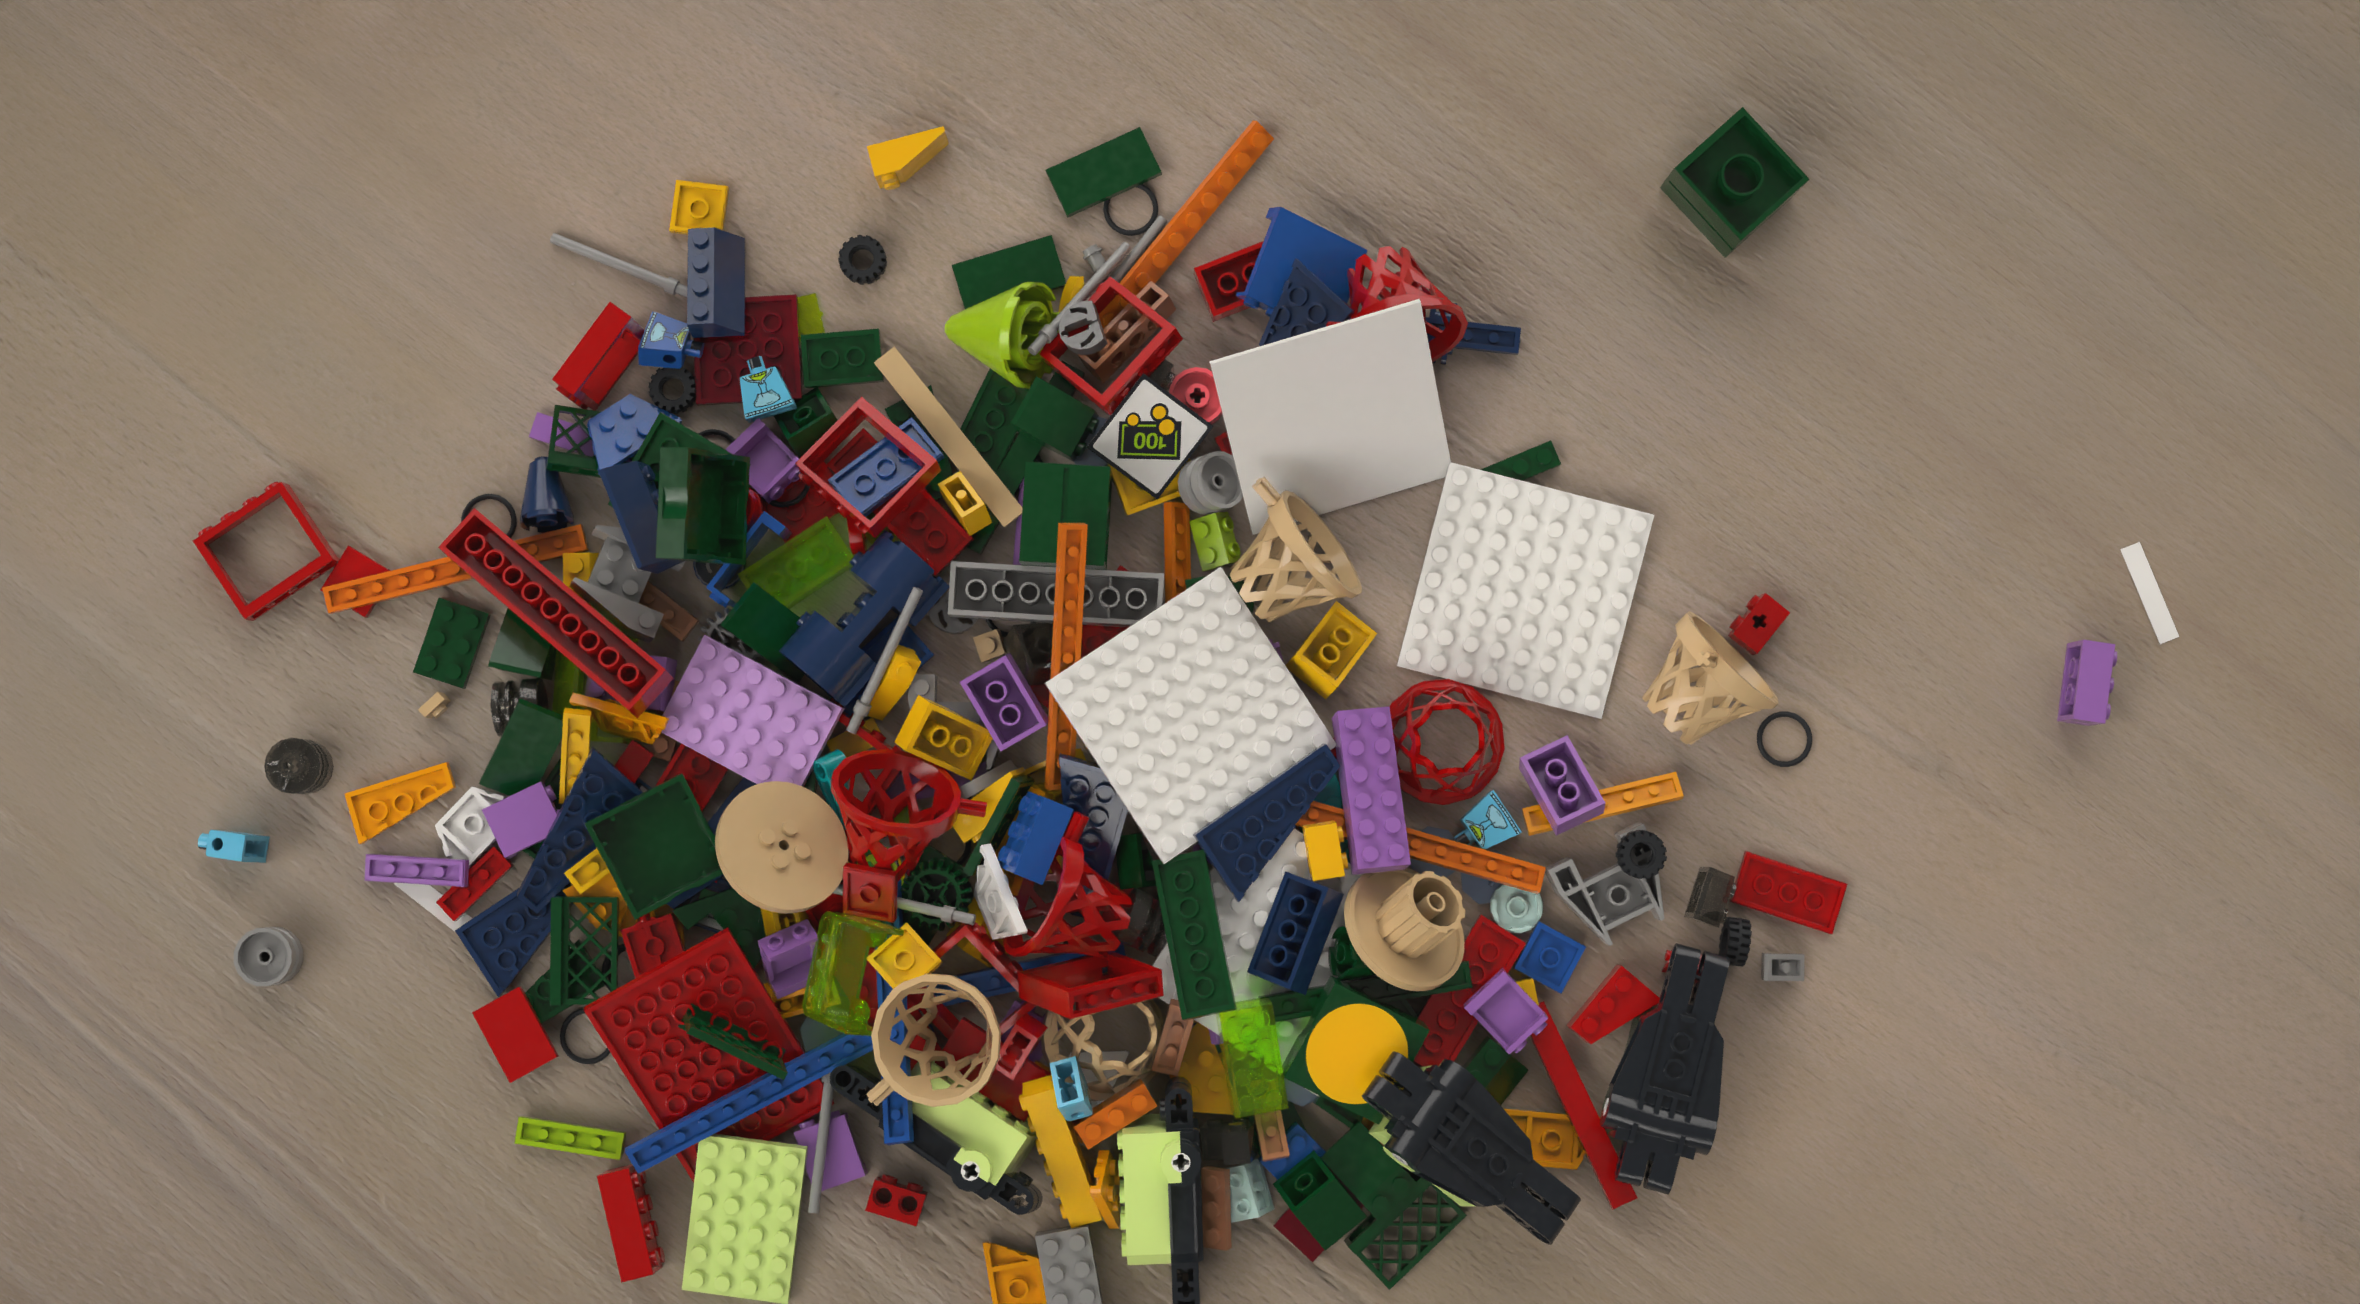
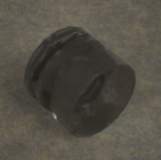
(506, 697)
(313, 766)
(1144, 923)

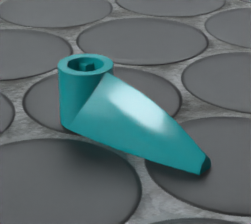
(823, 770)

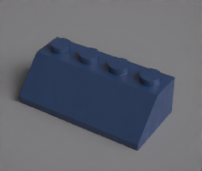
(715, 283)
(636, 508)
(1295, 933)

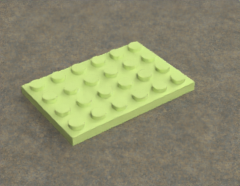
(744, 1218)

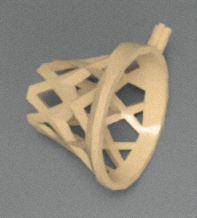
(1293, 554)
(1719, 681)
(890, 1054)
(1101, 1089)

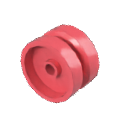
(1200, 383)

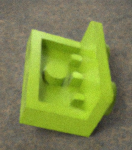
(1215, 540)

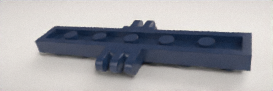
(1480, 336)

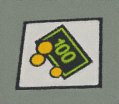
(1150, 436)

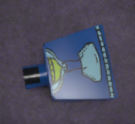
(667, 343)

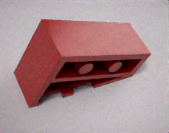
(1612, 1005)

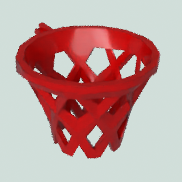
(1404, 288)
(1410, 780)
(902, 836)
(1071, 898)

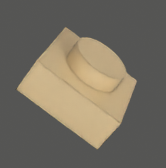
(990, 645)
(435, 705)

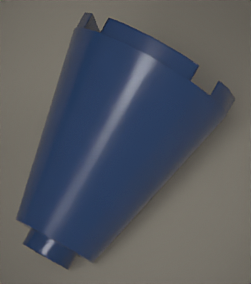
(545, 499)

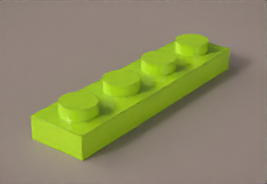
(570, 1137)

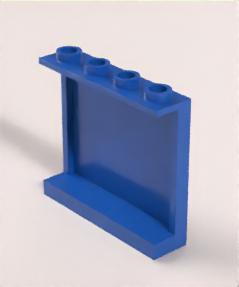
(1316, 247)

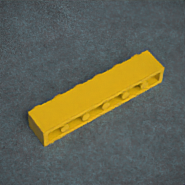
(1062, 1152)

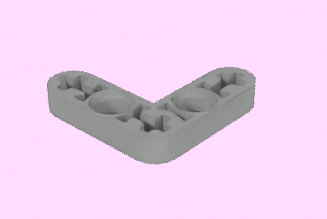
(984, 780)

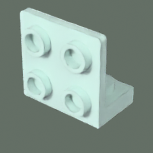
(1249, 1192)

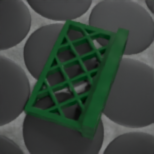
(567, 461)
(561, 943)
(747, 1050)
(1371, 1228)

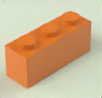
(1115, 1113)

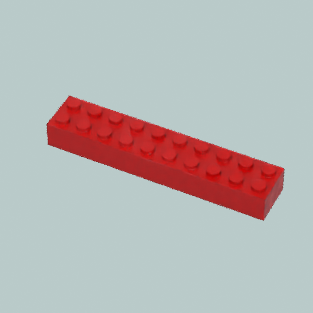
(556, 613)

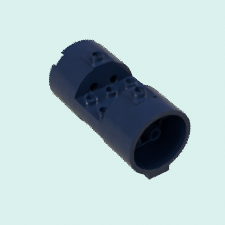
(831, 653)

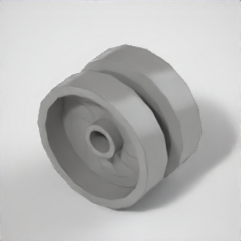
(1210, 483)
(252, 958)

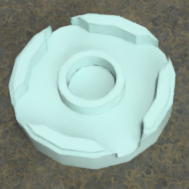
(1515, 908)

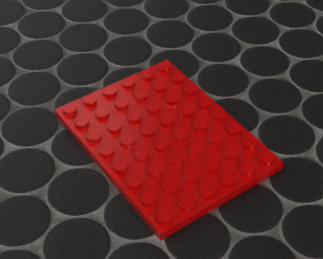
(682, 1073)

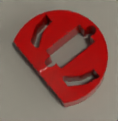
(857, 539)

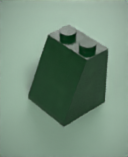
(1055, 420)
(522, 650)
(1319, 1200)

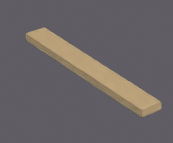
(949, 436)

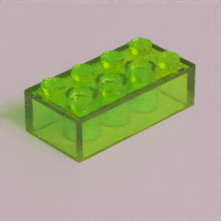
(801, 564)
(1252, 1058)

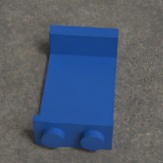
(754, 536)

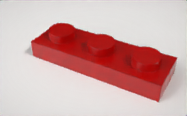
(480, 880)

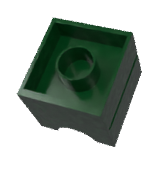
(1733, 182)
(1064, 495)

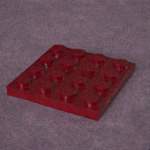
(769, 333)

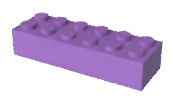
(1371, 790)

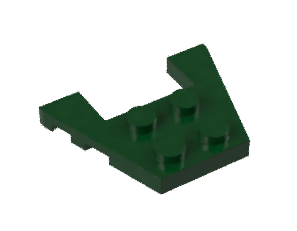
(732, 912)

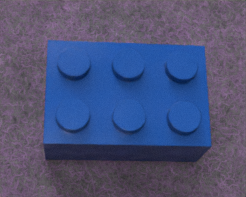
(1034, 837)

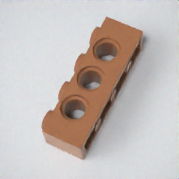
(1128, 333)

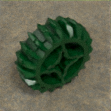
(927, 886)

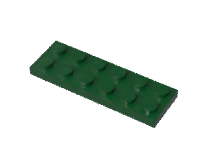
(1194, 935)

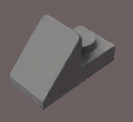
(1782, 967)

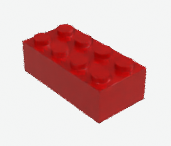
(1224, 278)
(630, 1222)

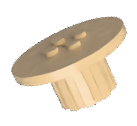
(781, 847)
(1406, 927)

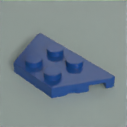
(622, 429)

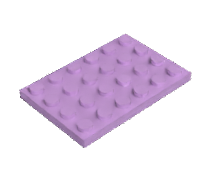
(749, 716)

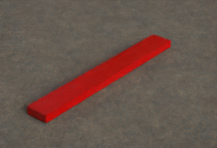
(1581, 1112)

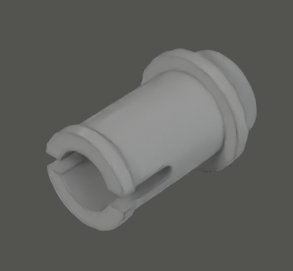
(1094, 257)

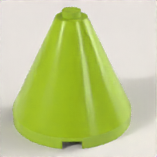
(1003, 329)

